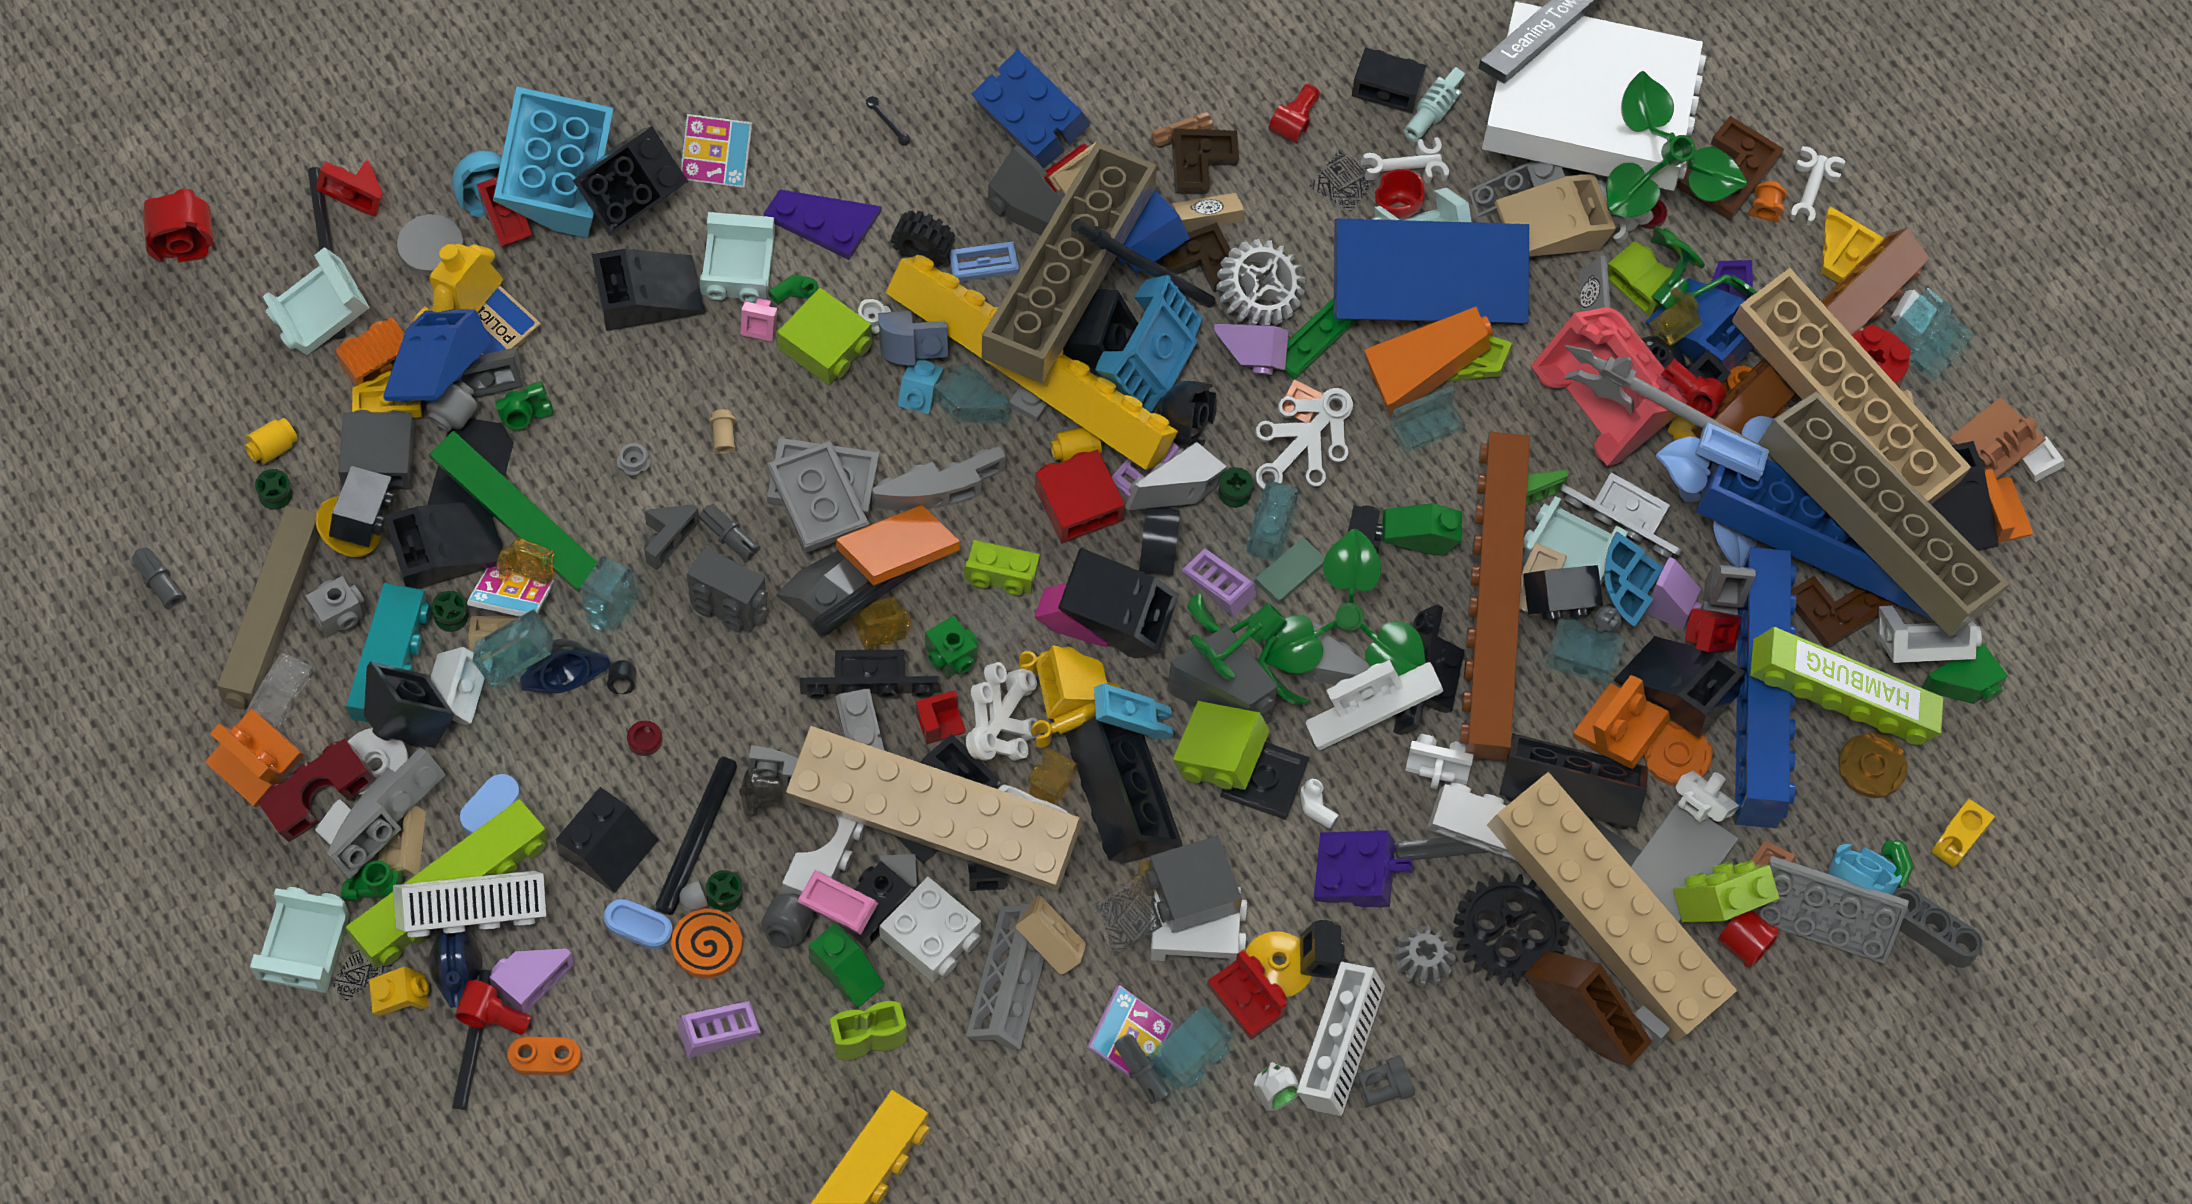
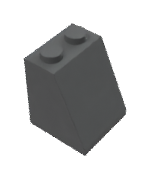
(1196, 680)

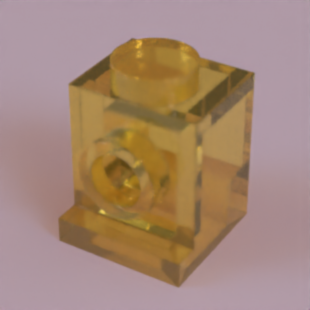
(881, 623)
(1052, 777)

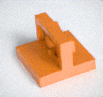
(1622, 723)
(252, 756)

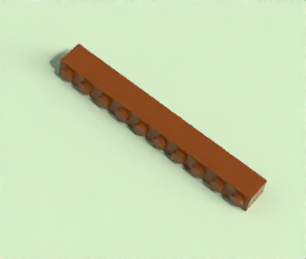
(1852, 302)
(1497, 596)

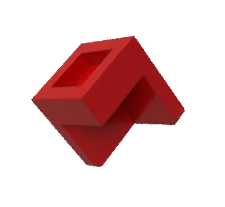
(939, 717)

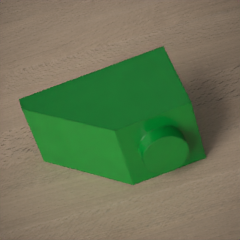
(1423, 528)
(1968, 678)
(845, 965)

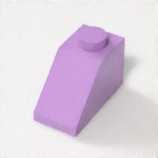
(1256, 345)
(1674, 595)
(529, 975)

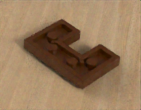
(1752, 154)
(1836, 620)

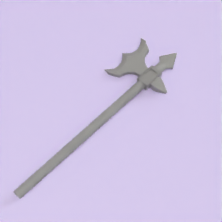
(1618, 374)

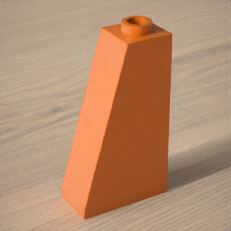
(1427, 357)

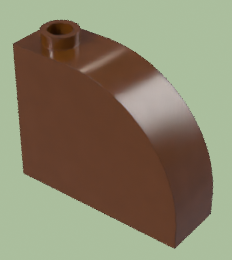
(1589, 1006)

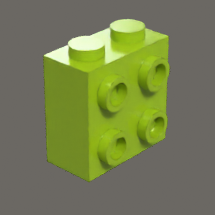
(825, 336)
(1221, 745)
(1725, 892)

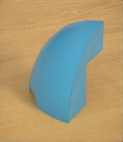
(1629, 577)

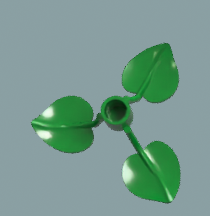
(1631, 190)
(1663, 296)
(1350, 565)
(1259, 626)

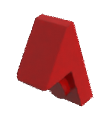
(356, 191)
(506, 223)
(1713, 630)

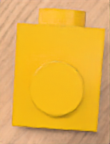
(398, 990)

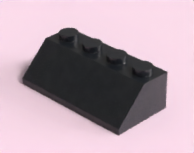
(1593, 781)
(1123, 791)

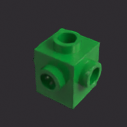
(951, 647)

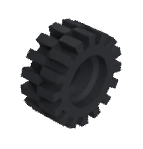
(923, 236)

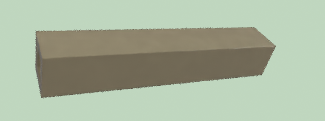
(269, 607)

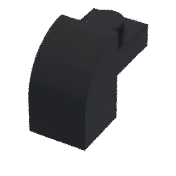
(1159, 540)

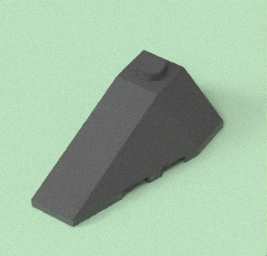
(1022, 192)
(821, 586)

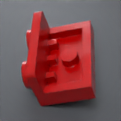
(1249, 995)

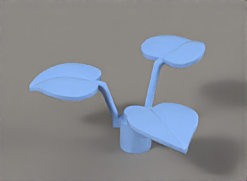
(1691, 473)

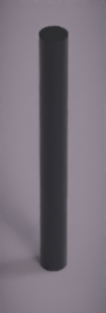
(469, 1058)

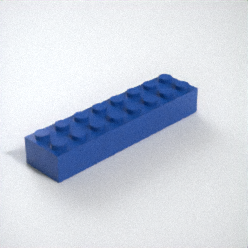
(1789, 519)
(1764, 710)

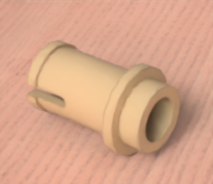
(722, 424)

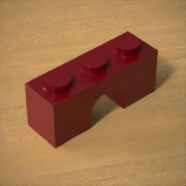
(290, 802)

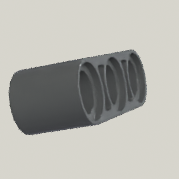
(1952, 929)

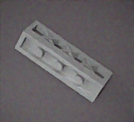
(1018, 985)

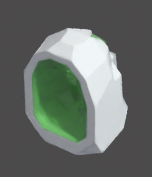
(1276, 1087)

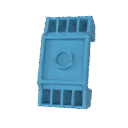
(1157, 346)

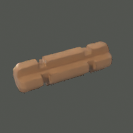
(1163, 135)

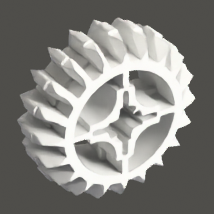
(1283, 293)

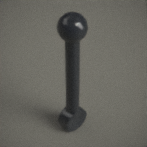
(903, 138)

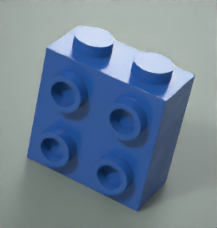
(1156, 231)

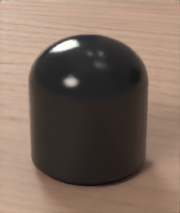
(622, 669)

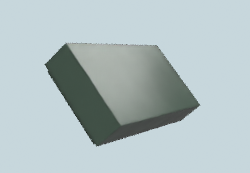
(1290, 571)

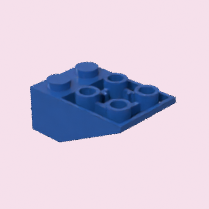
(1717, 330)
(435, 354)

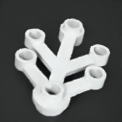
(1307, 435)
(983, 740)

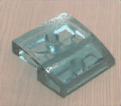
(1931, 334)

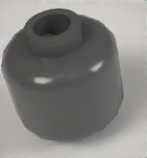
(786, 920)

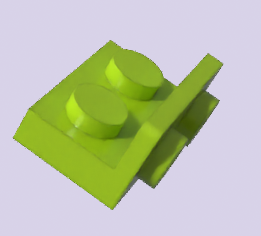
(1001, 568)

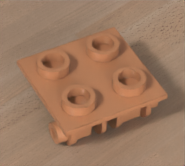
(2000, 436)

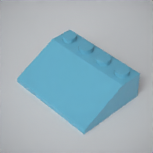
(544, 150)

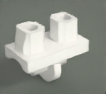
(1439, 762)

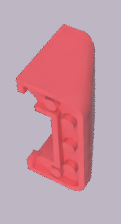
(1608, 335)

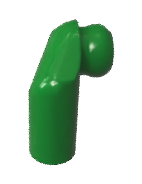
(793, 286)
(1901, 859)

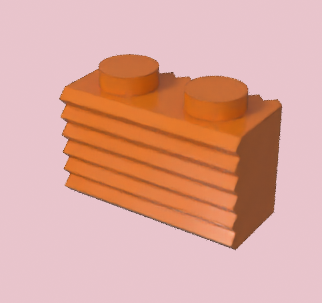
(372, 352)

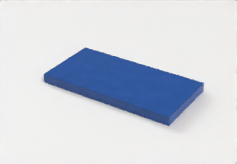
(1430, 270)

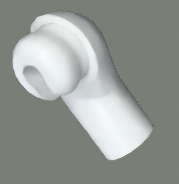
(1313, 805)

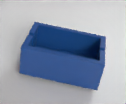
(1030, 108)

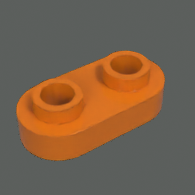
(543, 1056)

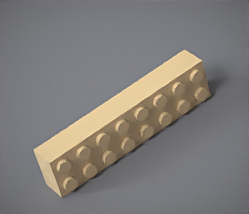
(1820, 355)
(934, 808)
(1611, 906)

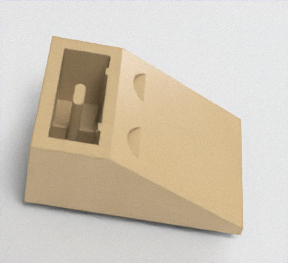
(1561, 215)

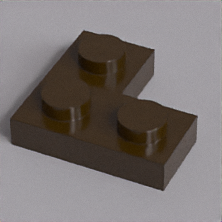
(1195, 151)
(1204, 249)

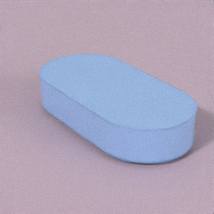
(489, 801)
(638, 924)

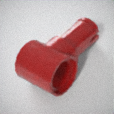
(1294, 118)
(1695, 387)
(482, 1008)

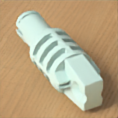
(1435, 104)

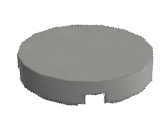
(422, 240)

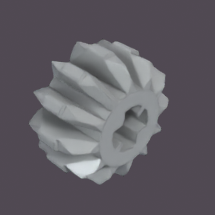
(1420, 966)

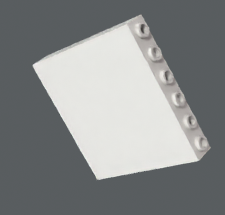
(1571, 94)

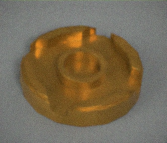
(1870, 774)

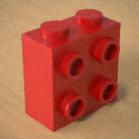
(1079, 495)

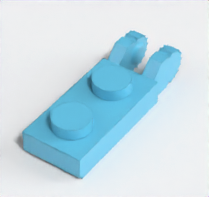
(1132, 711)

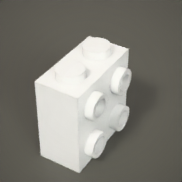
(931, 930)

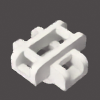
(1705, 797)

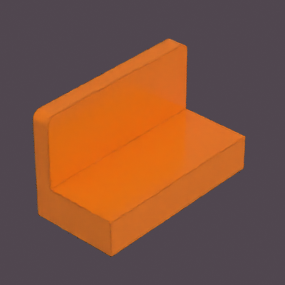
(2007, 509)

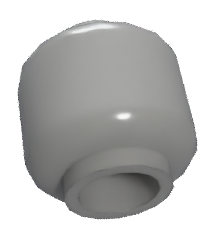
(453, 407)

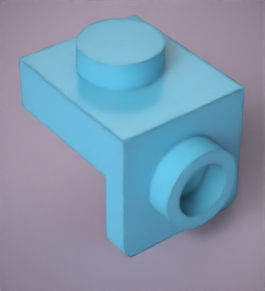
(918, 386)

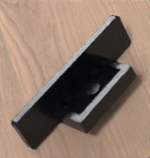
(1447, 663)
(870, 669)

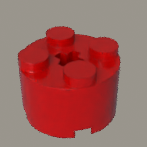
(177, 226)
(1886, 351)

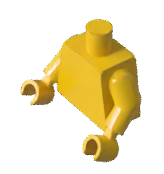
(463, 278)
(1067, 688)

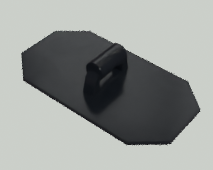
(490, 442)

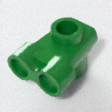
(520, 406)
(372, 880)

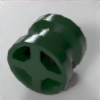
(272, 481)
(1232, 495)
(446, 604)
(724, 883)

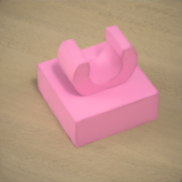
(758, 320)

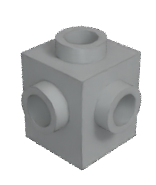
(335, 605)

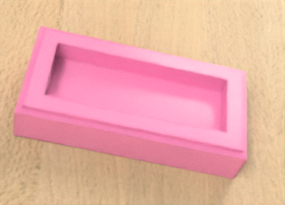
(837, 902)

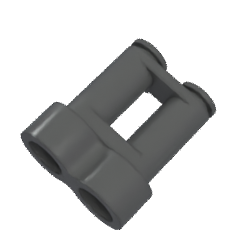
(1397, 1077)

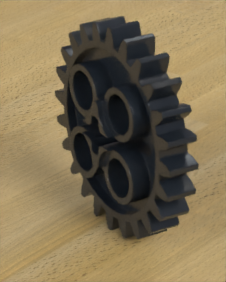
(1491, 905)

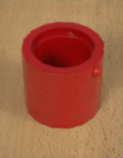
(1749, 937)

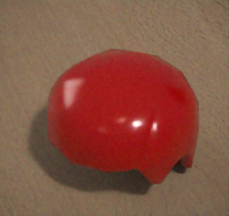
(1406, 187)

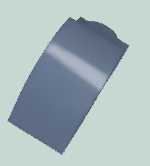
(905, 341)

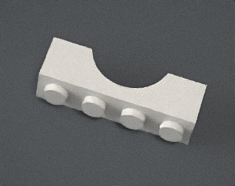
(826, 860)

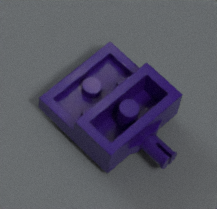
(1357, 868)

